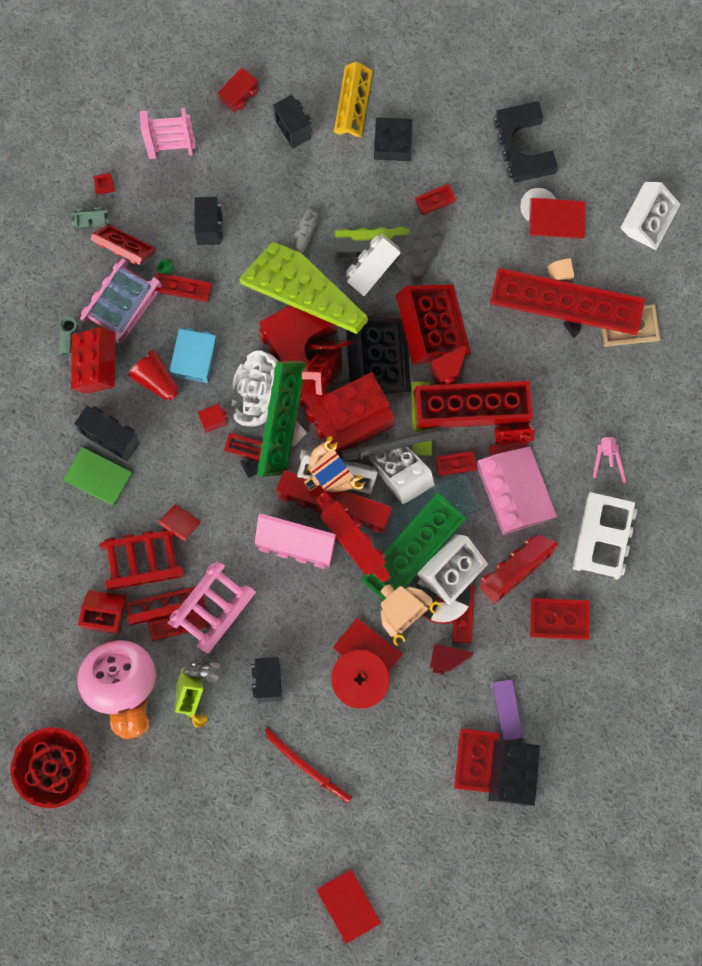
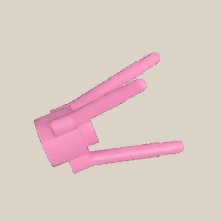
(609, 448)

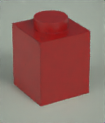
(213, 418)

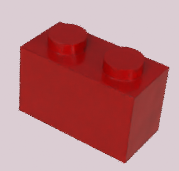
(238, 90)

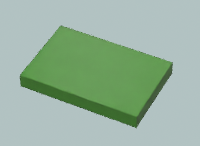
(97, 476)

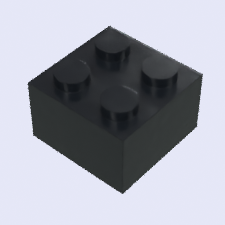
(292, 121)
(393, 139)
(208, 221)
(267, 679)

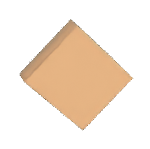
(561, 270)

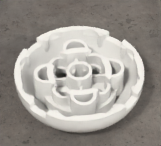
(255, 388)

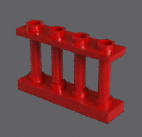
(135, 578)

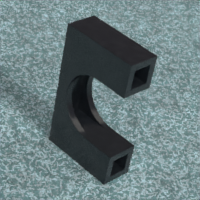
(522, 166)

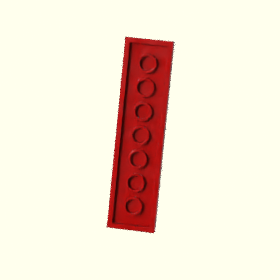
(567, 301)

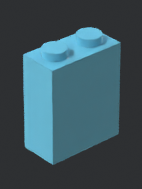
(193, 355)

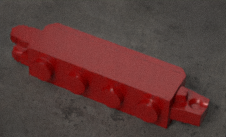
(351, 538)

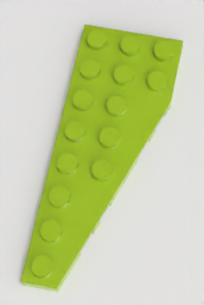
(297, 282)

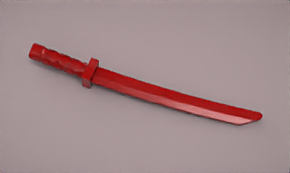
(325, 782)

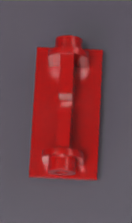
(521, 433)

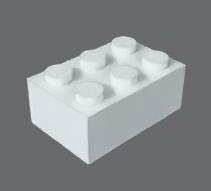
(372, 264)

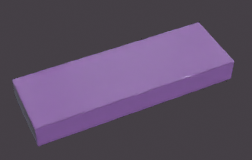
(507, 710)

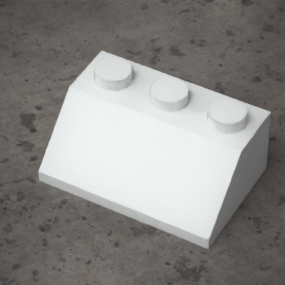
(650, 214)
(453, 568)

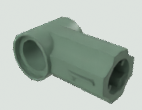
(65, 345)

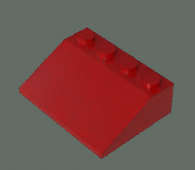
(431, 321)
(518, 567)

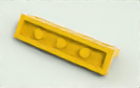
(349, 97)

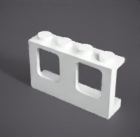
(592, 531)

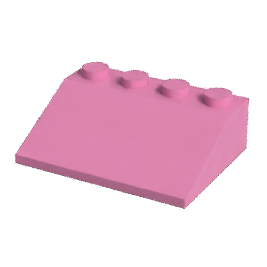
(516, 490)
(295, 541)

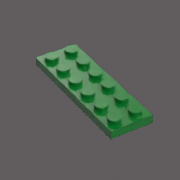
(281, 418)
(417, 544)

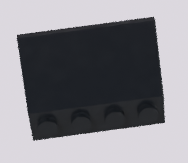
(379, 351)

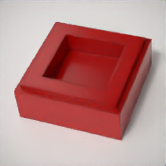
(104, 184)

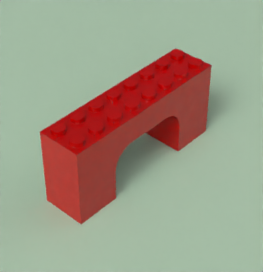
(288, 339)

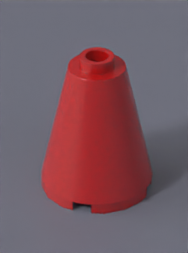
(154, 376)

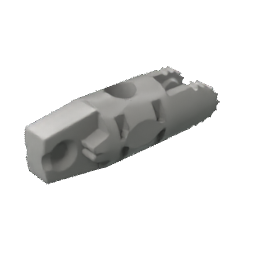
(304, 231)

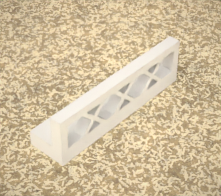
(355, 469)

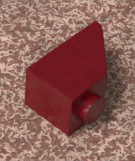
(447, 659)

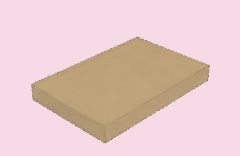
(647, 331)

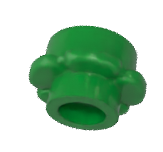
(165, 267)

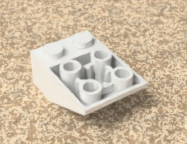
(403, 473)

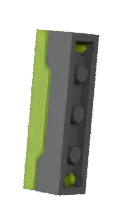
(352, 242)

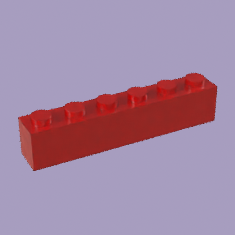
(367, 512)

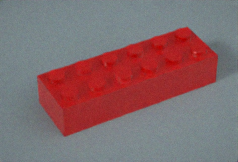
(472, 404)

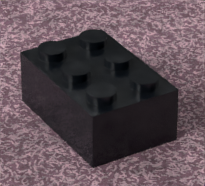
(107, 432)
(514, 773)

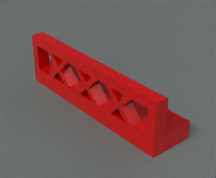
(323, 368)
(164, 612)

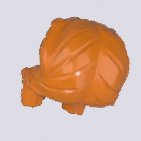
(130, 722)

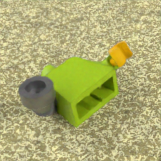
(190, 689)

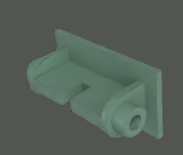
(97, 215)

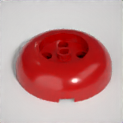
(40, 747)

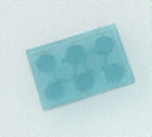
(120, 300)

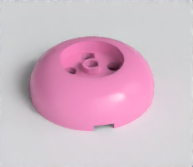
(118, 687)

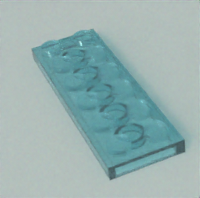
(455, 491)

